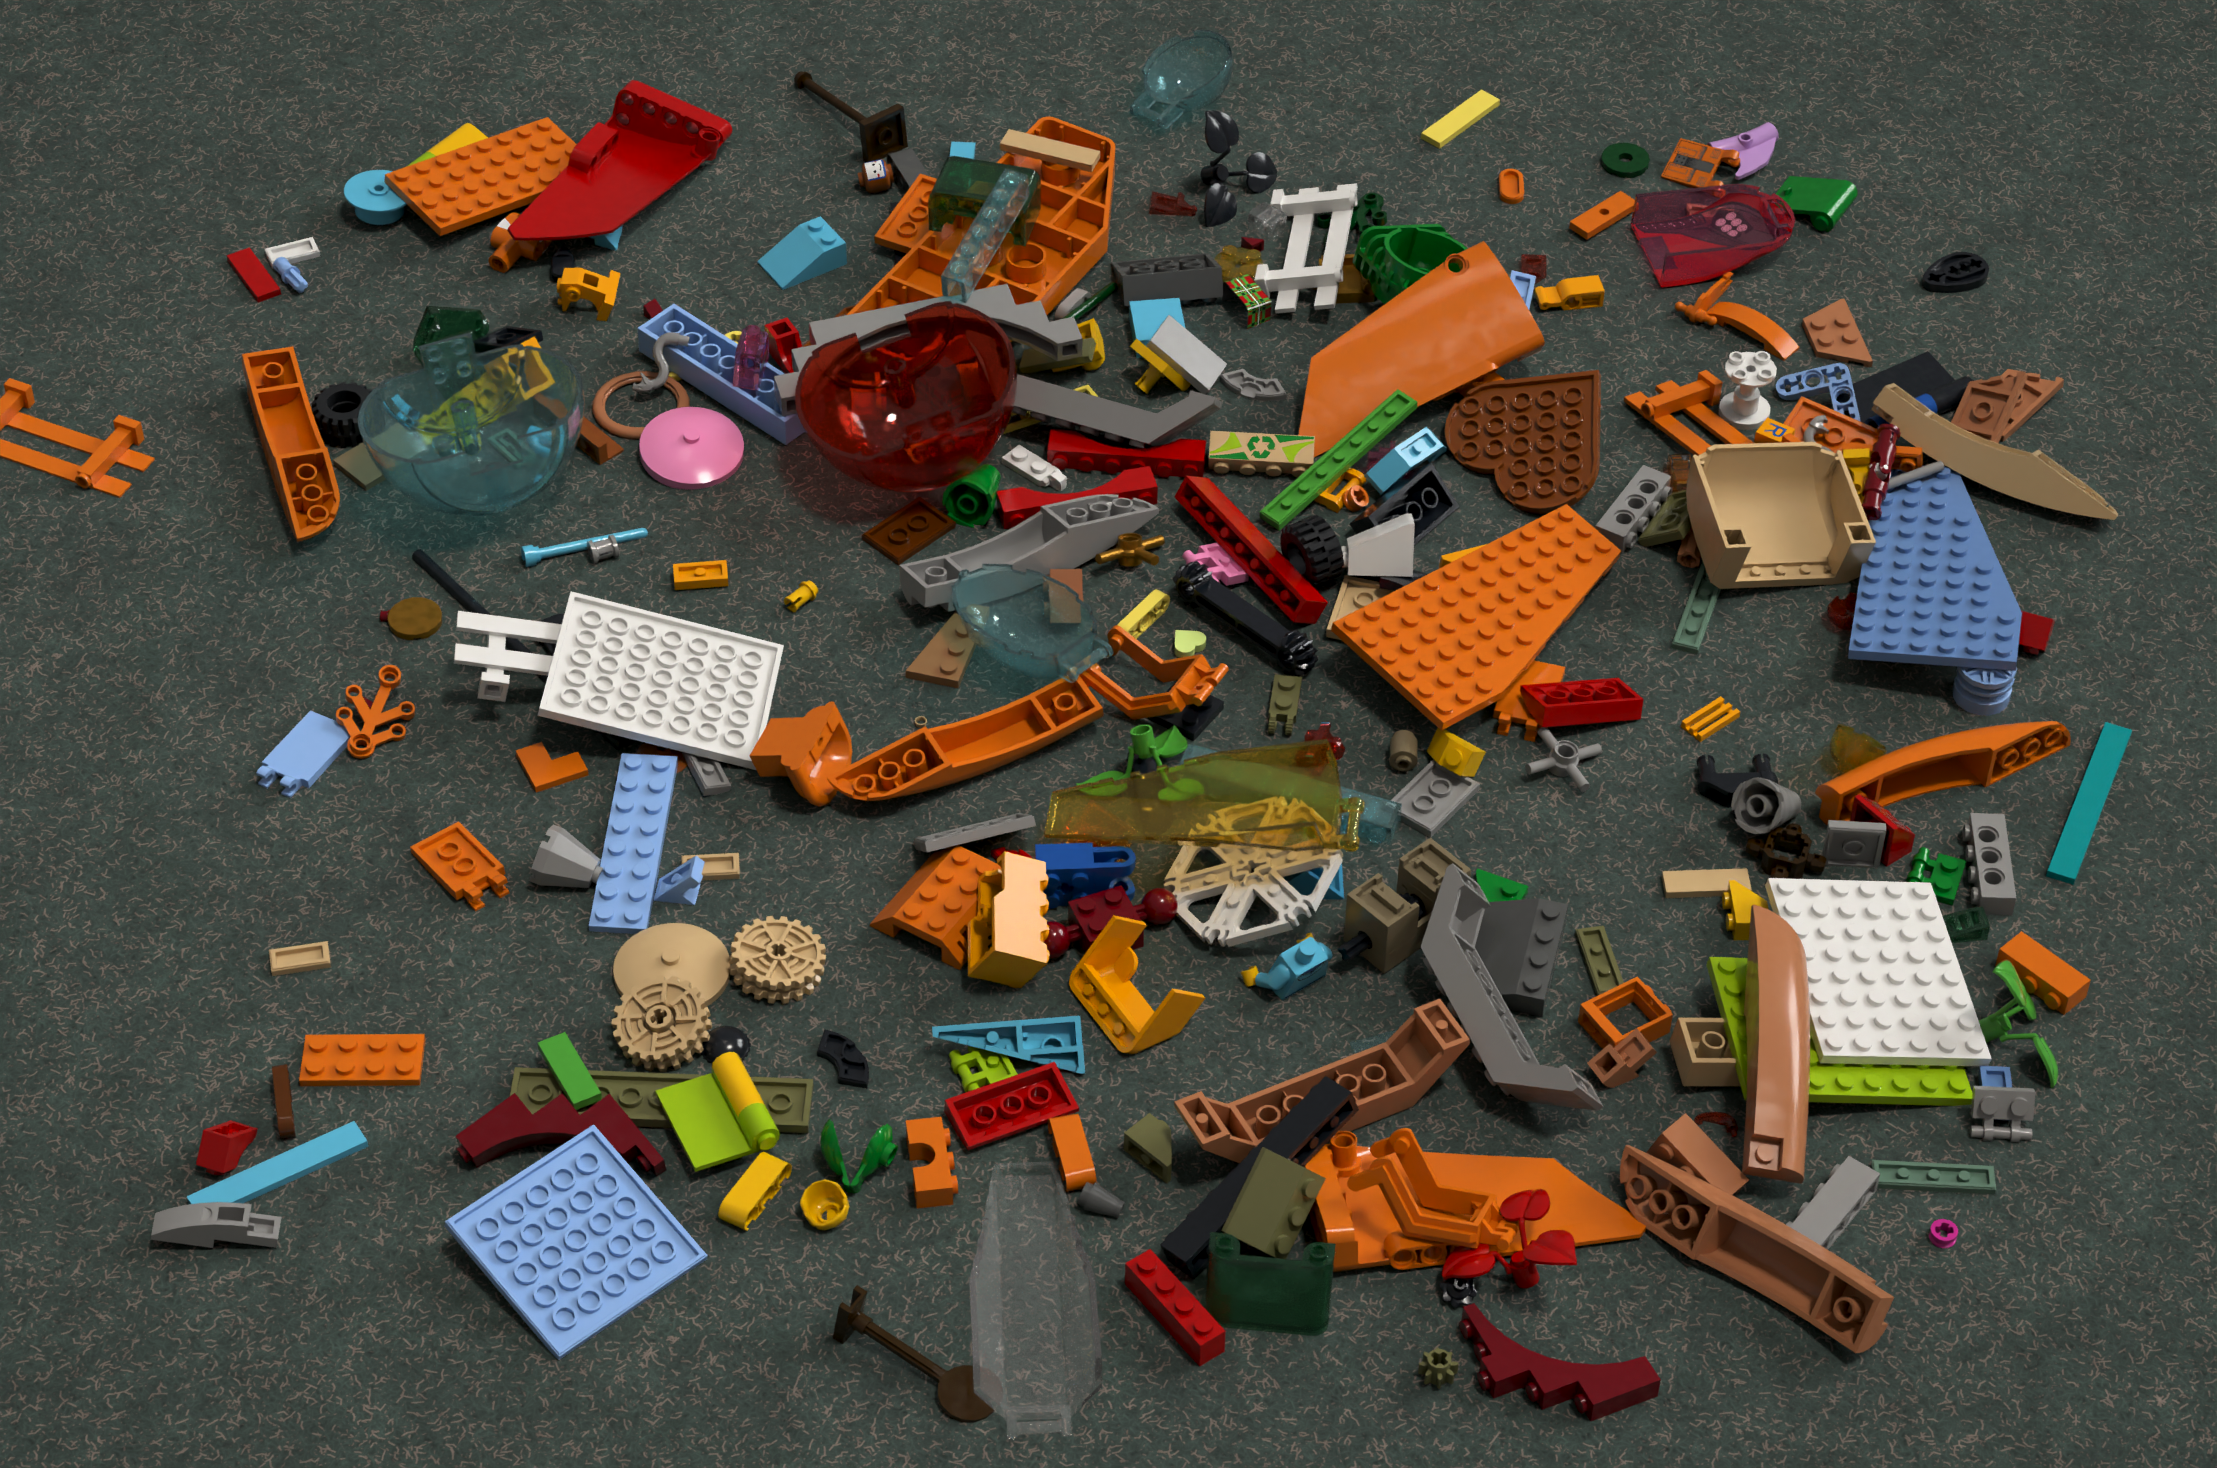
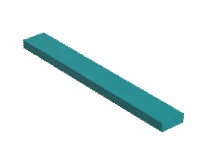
(2089, 803)

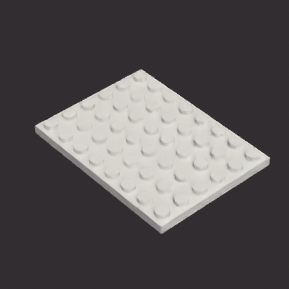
(661, 680)
(1880, 973)

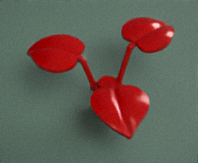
(1550, 1248)

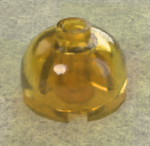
(1852, 748)

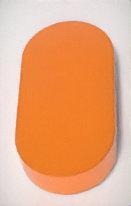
(1511, 186)

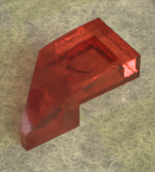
(1170, 205)
(1534, 265)

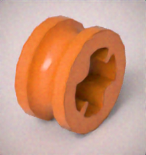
(1355, 498)

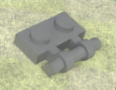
(2004, 1104)

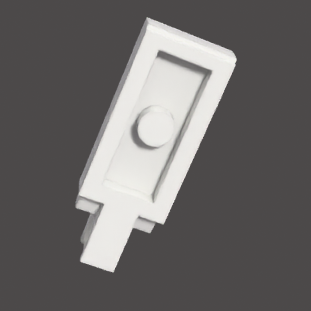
(1034, 468)

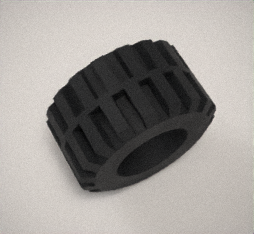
(337, 413)
(1313, 549)

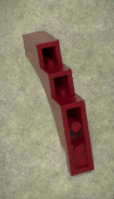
(514, 1127)

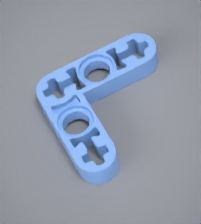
(1834, 386)

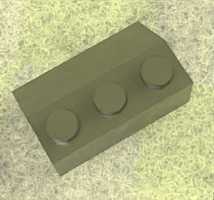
(1273, 1204)

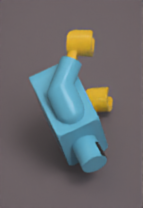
(1293, 968)

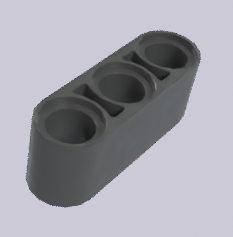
(905, 167)

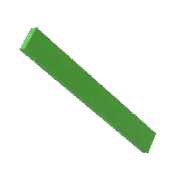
(1338, 460)

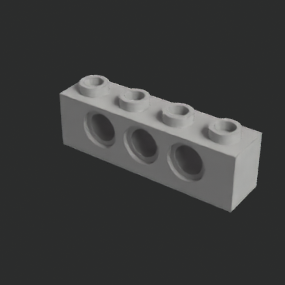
(1634, 507)
(1990, 863)

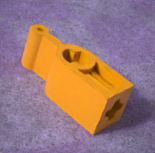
(1572, 293)

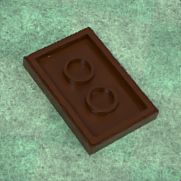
(908, 530)

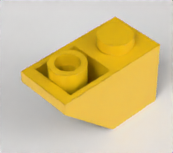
(1740, 900)

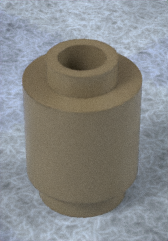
(1403, 750)

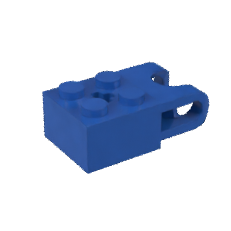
(1082, 870)

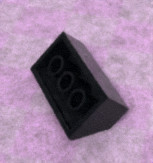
(1417, 494)

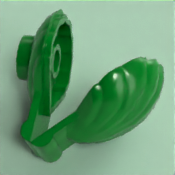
(878, 1152)

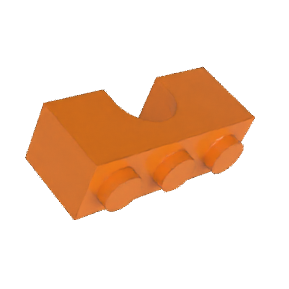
(929, 1142)

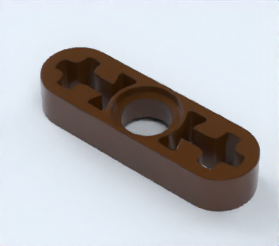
(283, 1101)

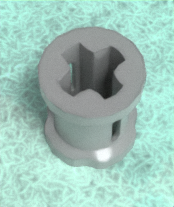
(603, 549)

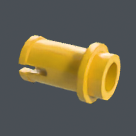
(805, 592)

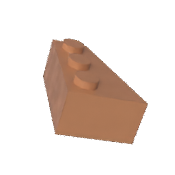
(1695, 1153)

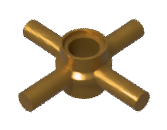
(1132, 550)

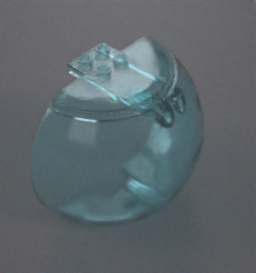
(475, 427)

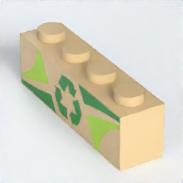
(1260, 453)

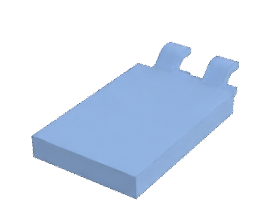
(304, 753)

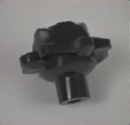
(1458, 1291)

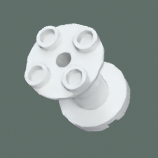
(1745, 406)

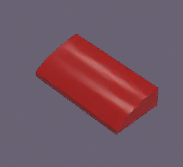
(1582, 702)
(1010, 1106)

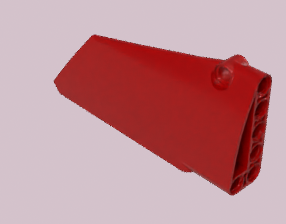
(623, 165)

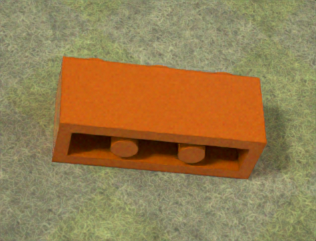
(2045, 973)

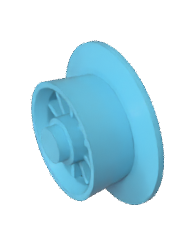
(373, 198)

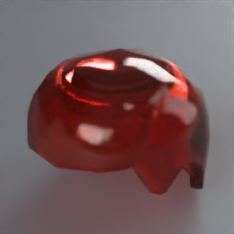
(1842, 611)

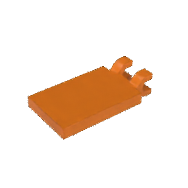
(1512, 706)
(461, 864)

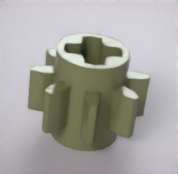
(1438, 1367)

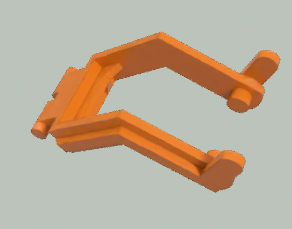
(1193, 674)
(1486, 1221)

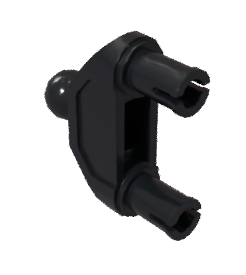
(1721, 786)

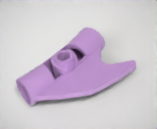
(1754, 148)

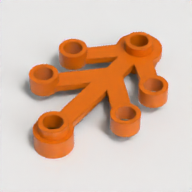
(374, 717)

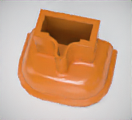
(805, 751)

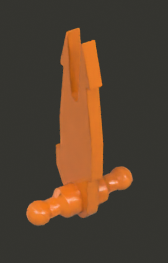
(1705, 301)

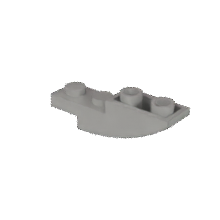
(205, 1222)

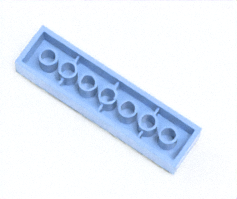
(710, 368)

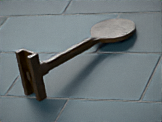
(955, 1386)

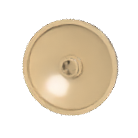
(674, 951)

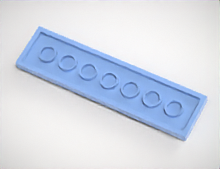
(633, 843)

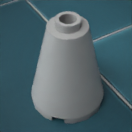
(1763, 805)

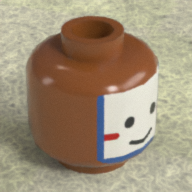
(876, 176)

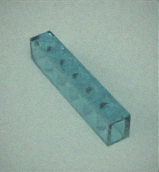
(985, 235)

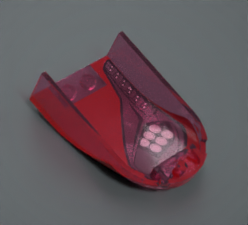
(1708, 230)

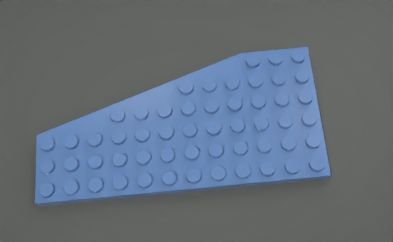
(1934, 583)

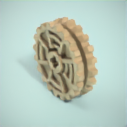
(777, 959)
(662, 1023)

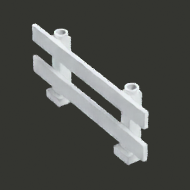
(1294, 274)
(495, 658)

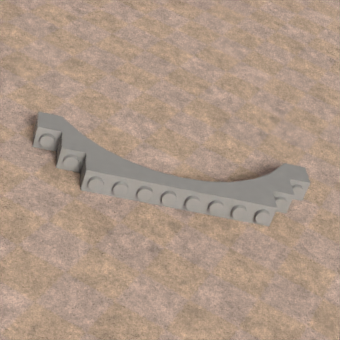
(1021, 323)

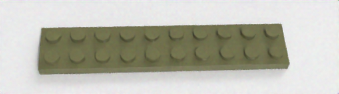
(785, 1098)

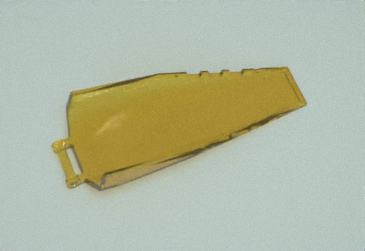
(1224, 799)

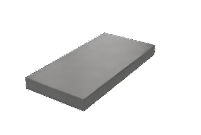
(974, 832)

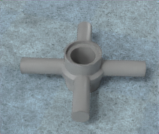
(1563, 758)

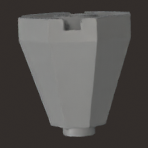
(564, 862)

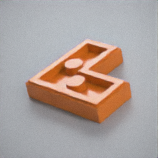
(548, 773)

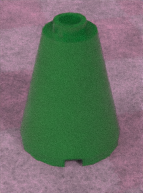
(973, 497)

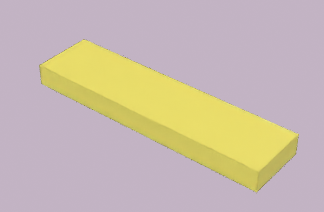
(1460, 119)

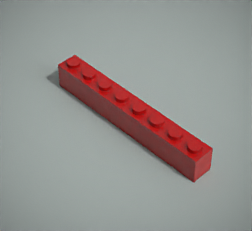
(1251, 550)

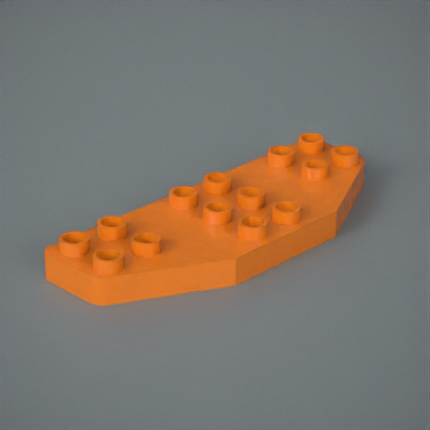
(1061, 249)

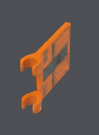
(1697, 163)

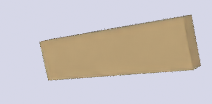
(1050, 150)

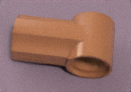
(1688, 552)

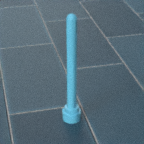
(535, 554)

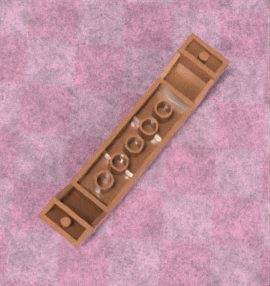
(1380, 1078)

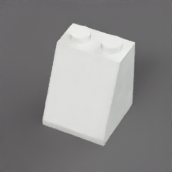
(1382, 549)

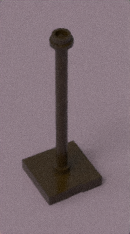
(879, 133)

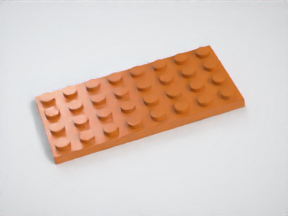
(484, 176)

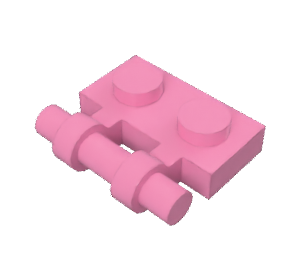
(1219, 562)

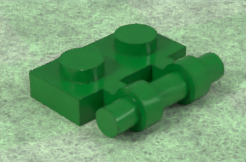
(1945, 874)

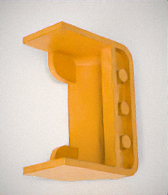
(1106, 992)

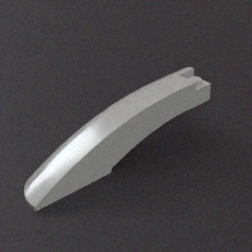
(1054, 538)

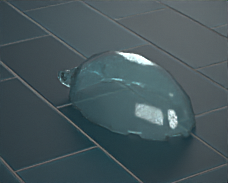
(1028, 622)

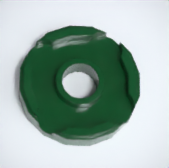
(1635, 167)

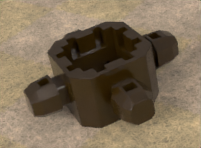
(1791, 840)

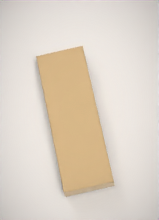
(1702, 882)

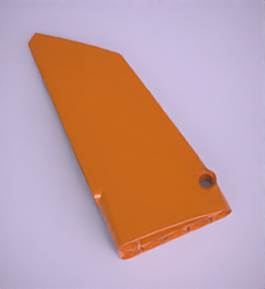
(1422, 342)
(1371, 1237)

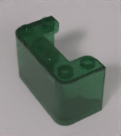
(966, 185)

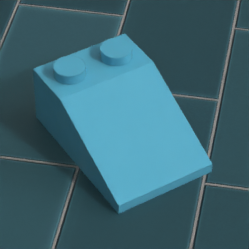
(804, 254)

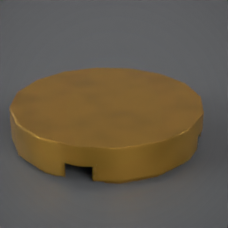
(415, 618)

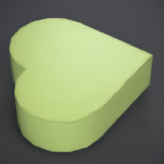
(1188, 642)

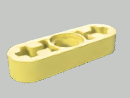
(1145, 613)

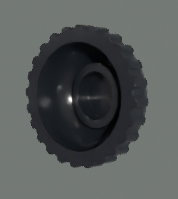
(724, 1040)

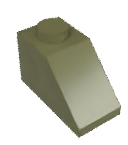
(1151, 1145)

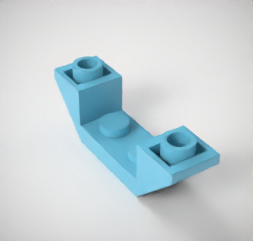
(1404, 458)

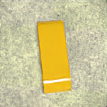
(753, 1190)

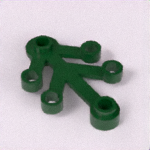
(1369, 203)

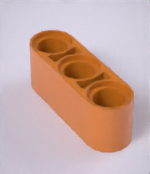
(1073, 1151)

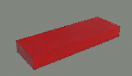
(253, 275)

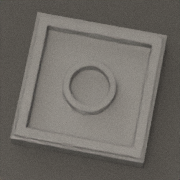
(1854, 843)

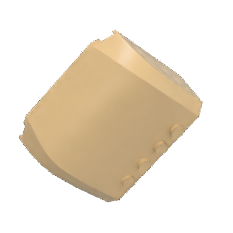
(1776, 515)

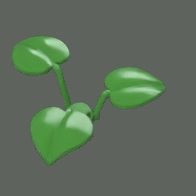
(1145, 746)
(1998, 1024)

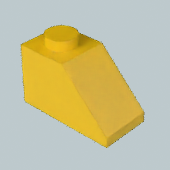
(1455, 753)

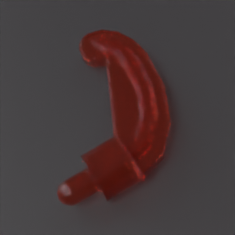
(1718, 1118)

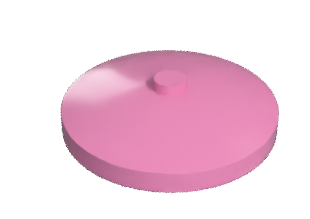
(691, 448)

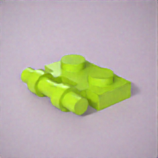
(991, 1067)

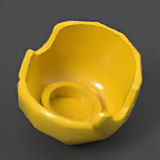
(823, 1197)

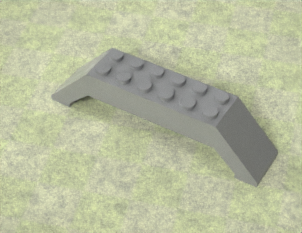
(1111, 418)
(1480, 1006)

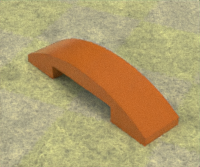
(1756, 325)

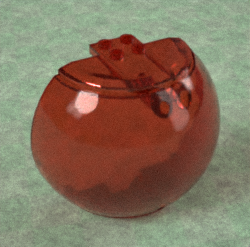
(914, 405)

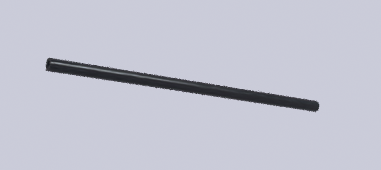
(474, 606)

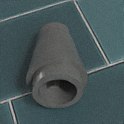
(1099, 1200)

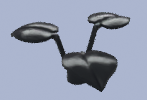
(1261, 172)

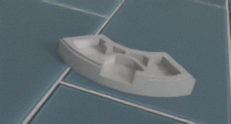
(1252, 387)

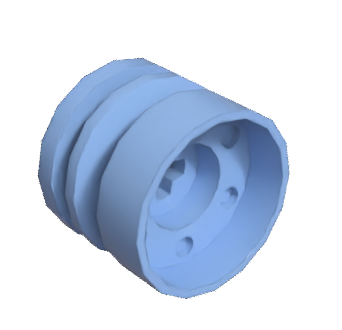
(1982, 689)

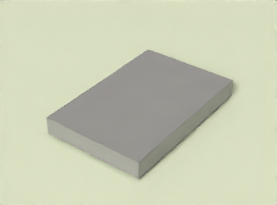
(1186, 354)
(1434, 798)

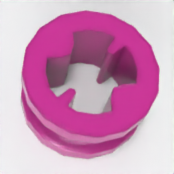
(1946, 1225)

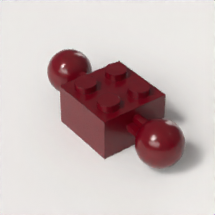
(1092, 913)

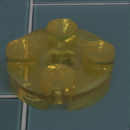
(1231, 256)

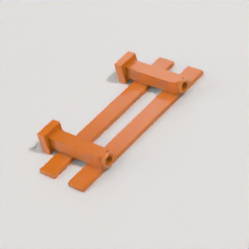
(1689, 399)
(102, 452)

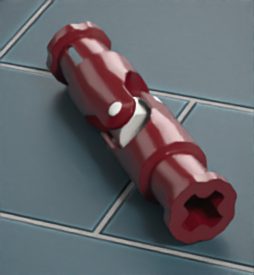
(1879, 471)

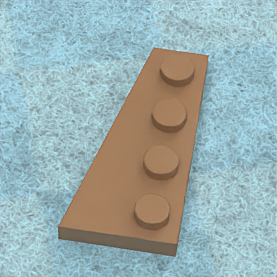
(945, 656)

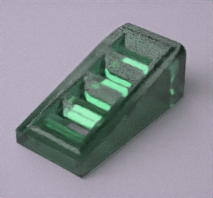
(1968, 917)

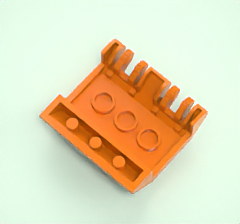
(939, 902)

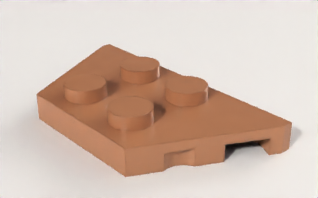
(1836, 335)
(2031, 399)
(1989, 405)

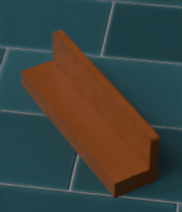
(597, 443)

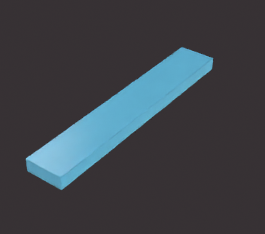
(284, 1167)

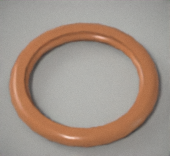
(605, 391)

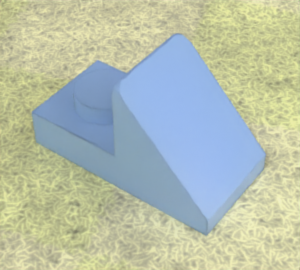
(681, 884)

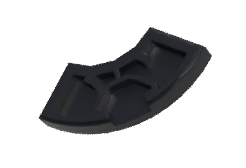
(851, 1064)

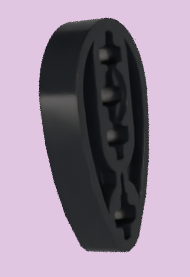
(1939, 276)

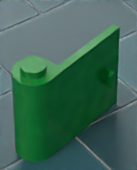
(1818, 197)

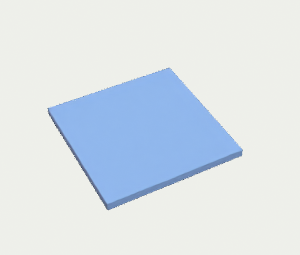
(575, 1241)

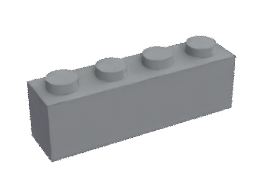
(1836, 1202)

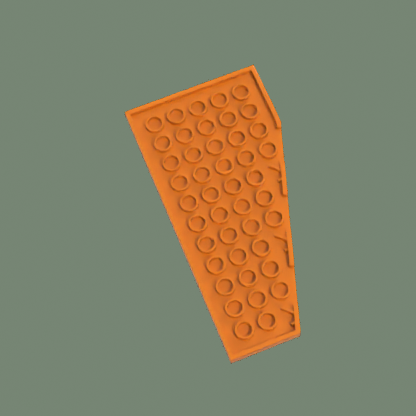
(1482, 619)

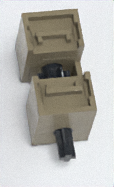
(1392, 924)

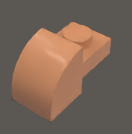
(1619, 1063)

